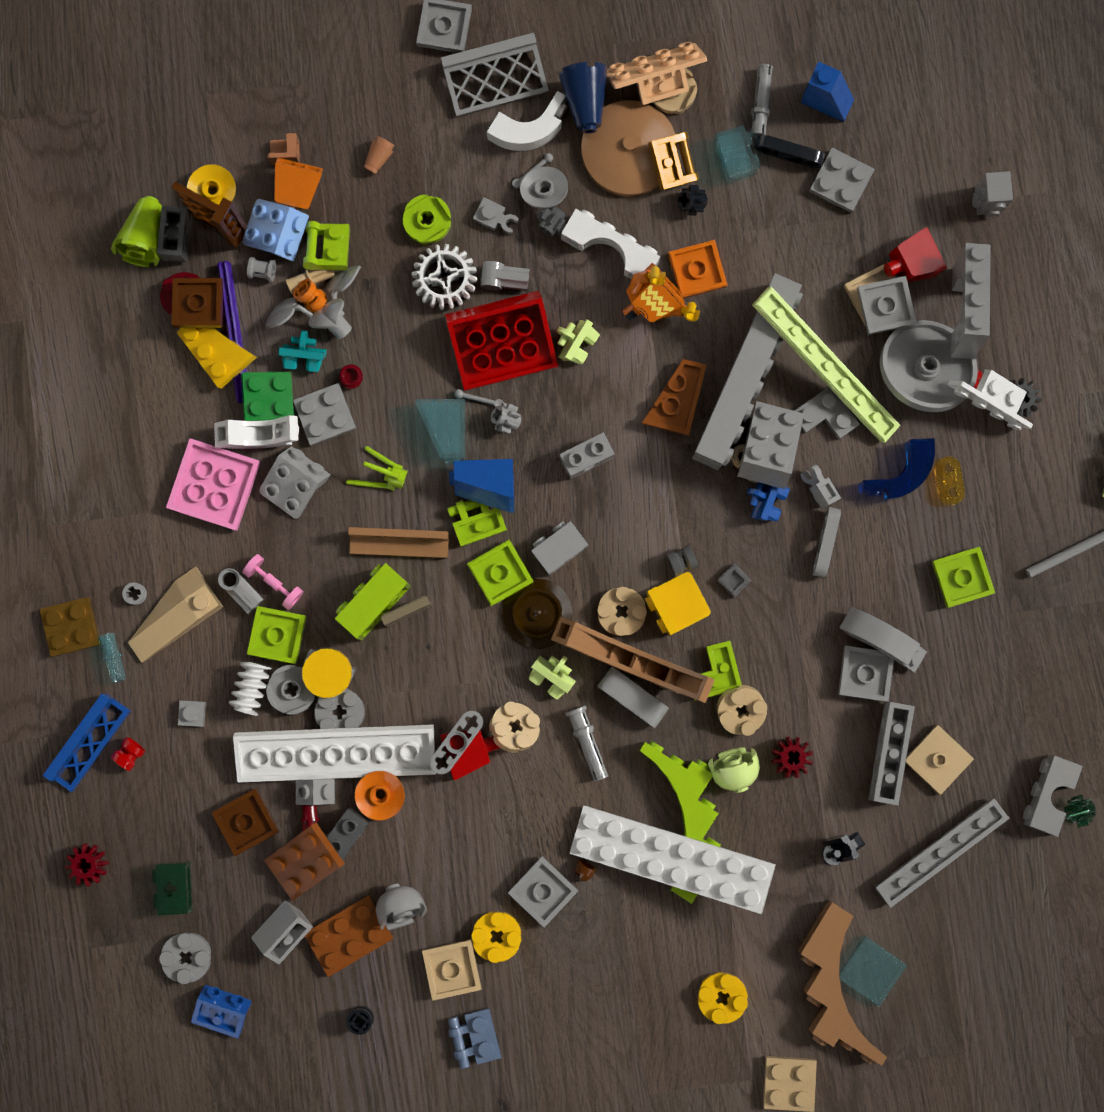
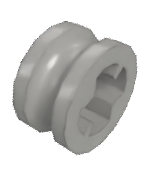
(137, 586)

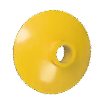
(213, 176)

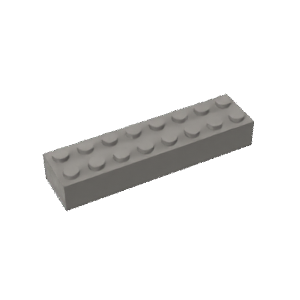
(744, 382)

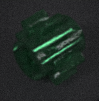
(1080, 811)

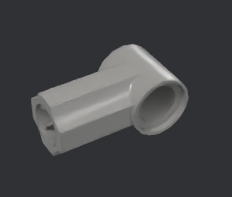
(498, 276)
(241, 592)

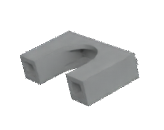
(972, 278)

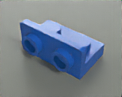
(221, 1011)

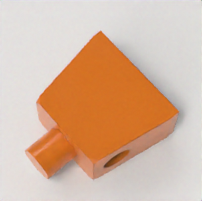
(295, 183)

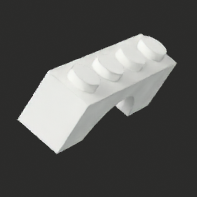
(585, 231)

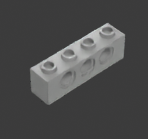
(891, 753)

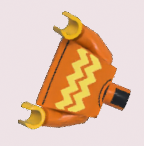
(656, 297)

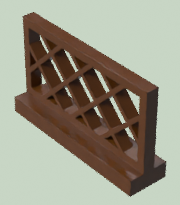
(221, 217)

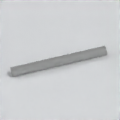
(1065, 555)

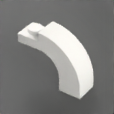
(528, 135)
(256, 434)

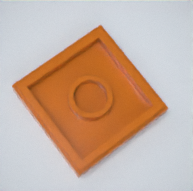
(697, 269)

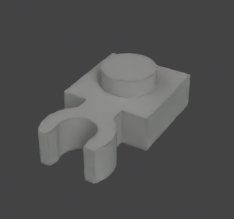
(492, 214)

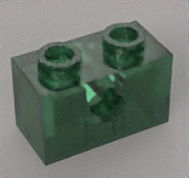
(178, 875)

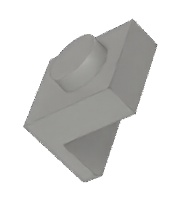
(315, 791)

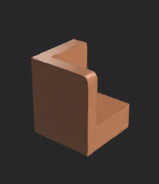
(285, 149)

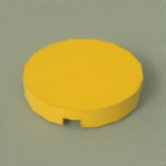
(327, 673)

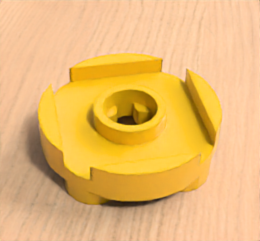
(511, 937)
(720, 1012)

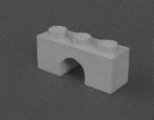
(1041, 812)

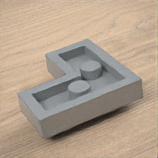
(831, 409)

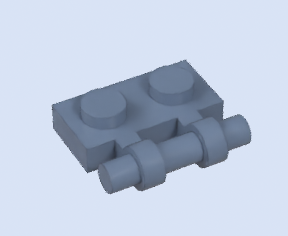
(482, 1037)

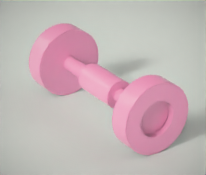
(253, 566)

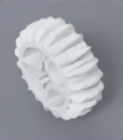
(454, 275)

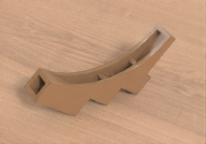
(632, 660)
(833, 1021)

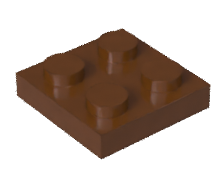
(197, 303)
(245, 822)

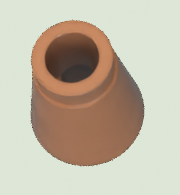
(378, 154)

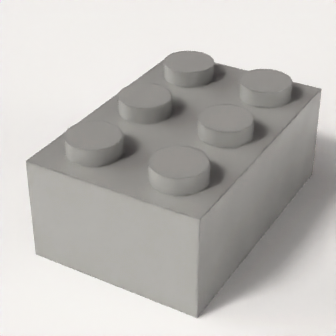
(770, 445)

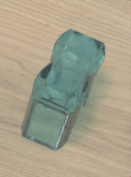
(736, 154)

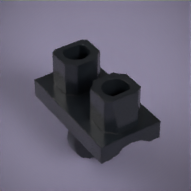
(841, 848)

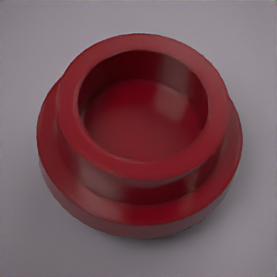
(350, 376)

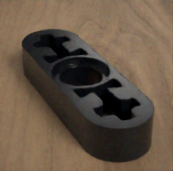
(789, 151)

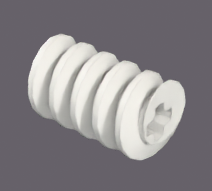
(249, 688)

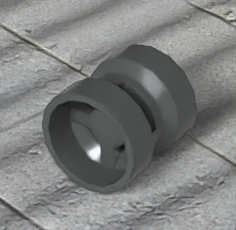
(677, 564)

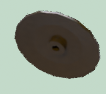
(534, 613)

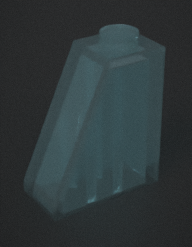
(446, 426)

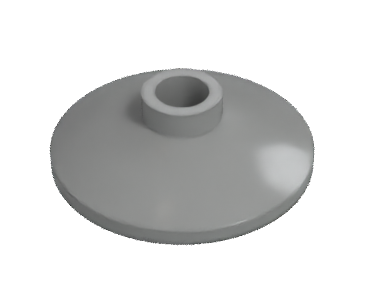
(542, 180)

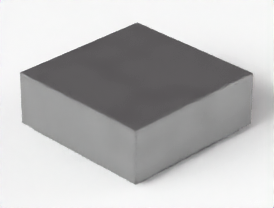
(734, 580)

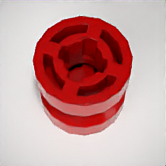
(128, 753)

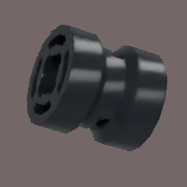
(363, 1017)

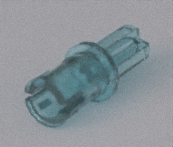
(112, 657)

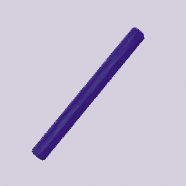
(231, 317)

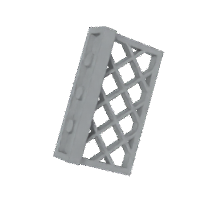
(485, 55)

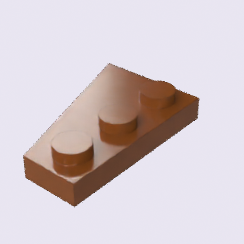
(678, 400)

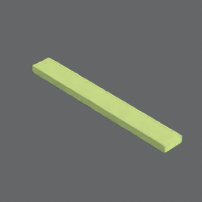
(826, 364)

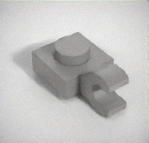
(822, 489)

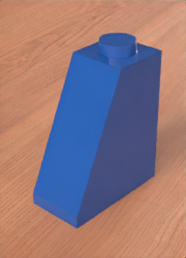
(828, 92)
(485, 482)

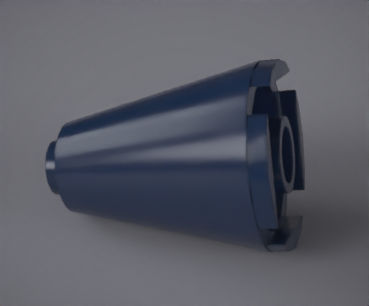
(585, 93)

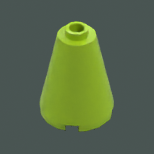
(140, 234)

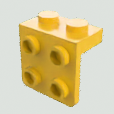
(677, 603)

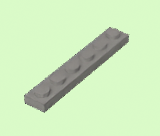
(941, 852)

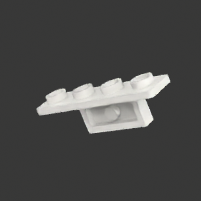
(997, 396)

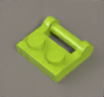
(334, 247)

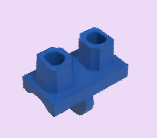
(763, 500)

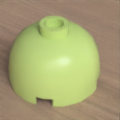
(735, 769)

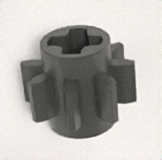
(551, 220)

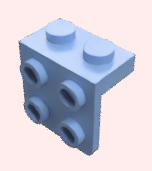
(275, 229)

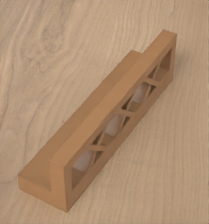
(399, 542)

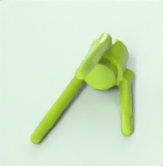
(394, 476)

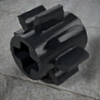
(692, 200)

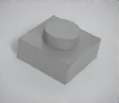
(191, 713)

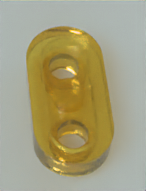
(947, 480)

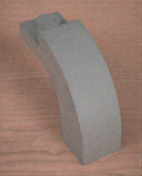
(884, 638)

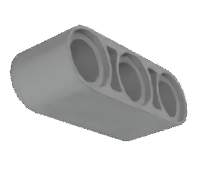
(633, 697)

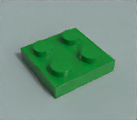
(266, 395)

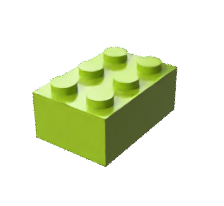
(372, 601)

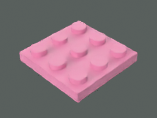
(213, 484)

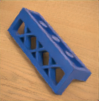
(78, 738)

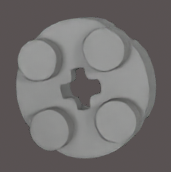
(348, 701)
(285, 702)
(171, 958)

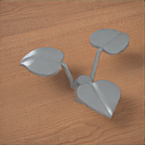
(329, 316)

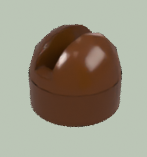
(584, 871)

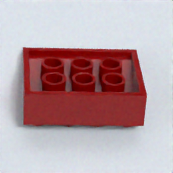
(501, 340)

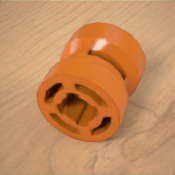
(309, 295)

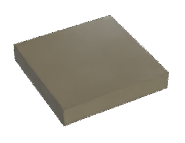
(406, 611)

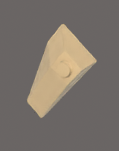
(179, 611)

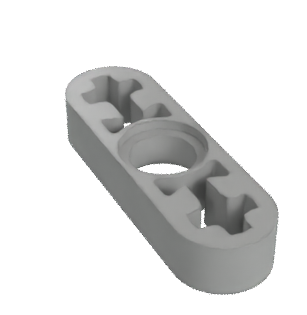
(826, 542)
(450, 761)

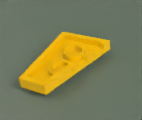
(216, 353)

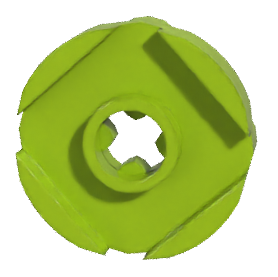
(424, 233)

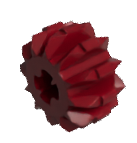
(800, 757)
(87, 855)

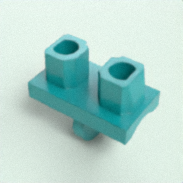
(291, 353)

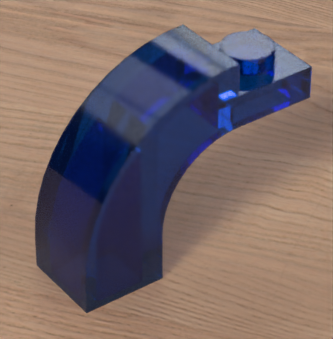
(919, 462)

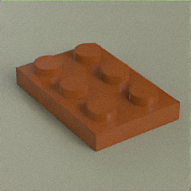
(304, 861)
(347, 936)

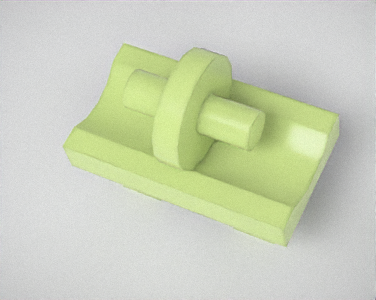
(581, 333)
(555, 672)

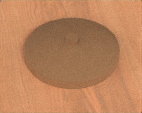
(619, 151)

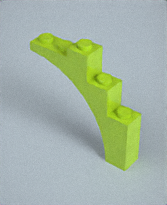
(688, 785)

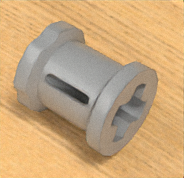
(261, 269)

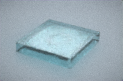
(872, 971)

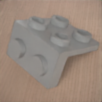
(293, 481)

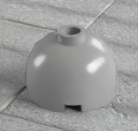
(398, 906)

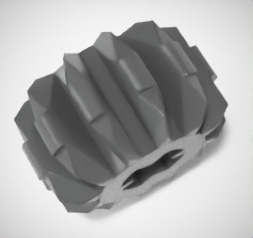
(1030, 400)

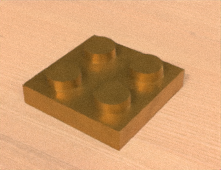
(70, 627)

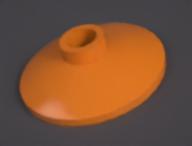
(371, 804)

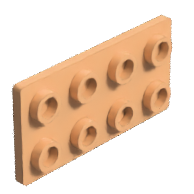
(658, 74)

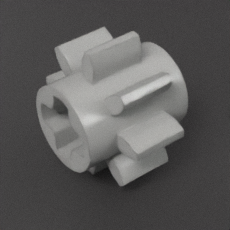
(506, 418)

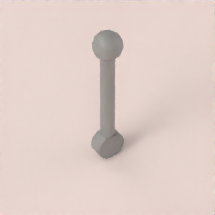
(547, 159)
(459, 394)

